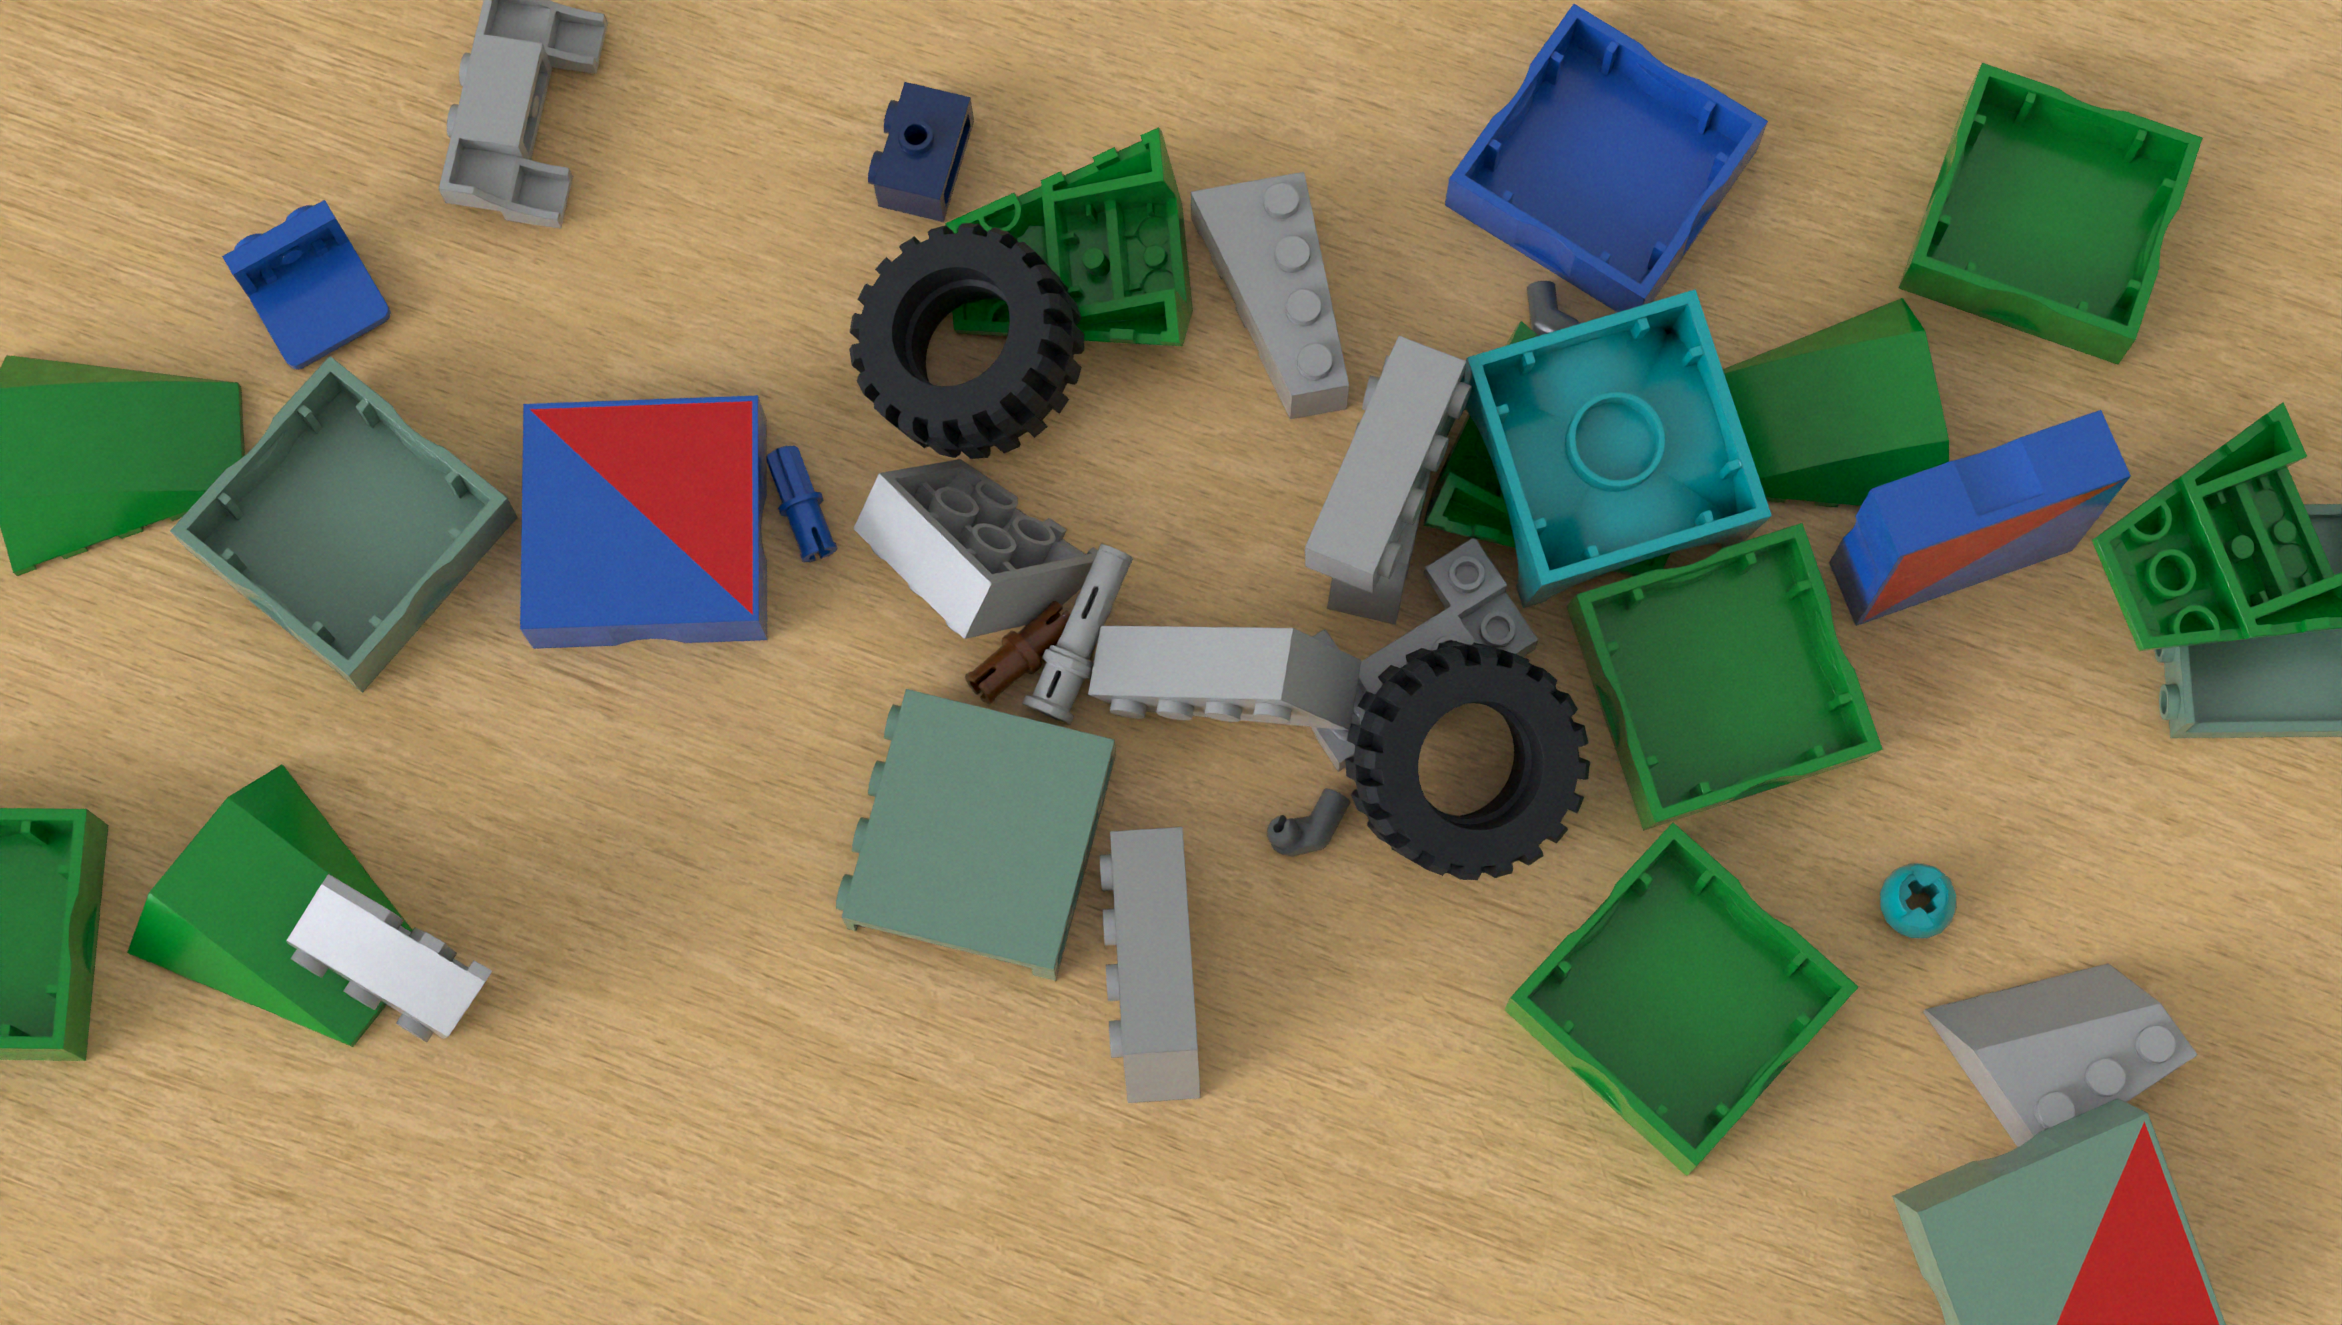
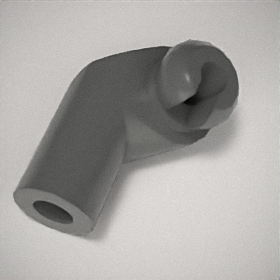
(1544, 309)
(1312, 832)

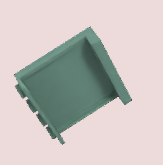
(2263, 683)
(978, 831)

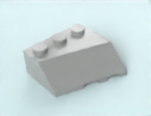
(970, 547)
(2061, 1046)

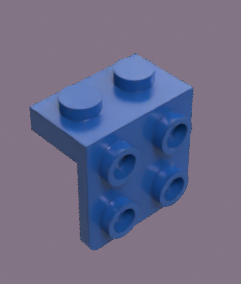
(308, 285)

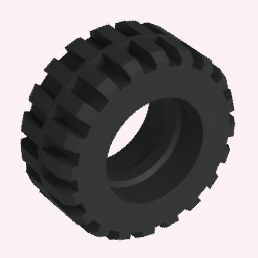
(913, 300)
(1541, 773)

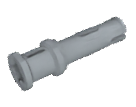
(1069, 660)

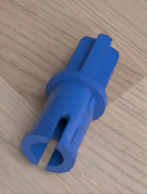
(800, 503)

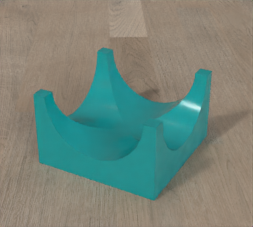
(1614, 444)

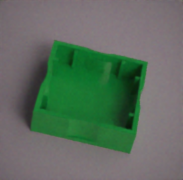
(2050, 214)
(1723, 677)
(48, 930)
(1679, 999)

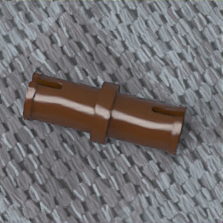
(1019, 654)

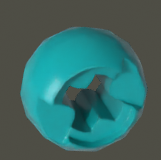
(1919, 879)

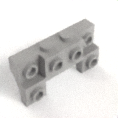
(503, 106)
(1474, 612)

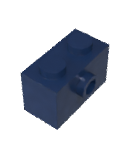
(922, 151)

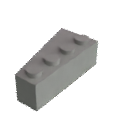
(1275, 272)

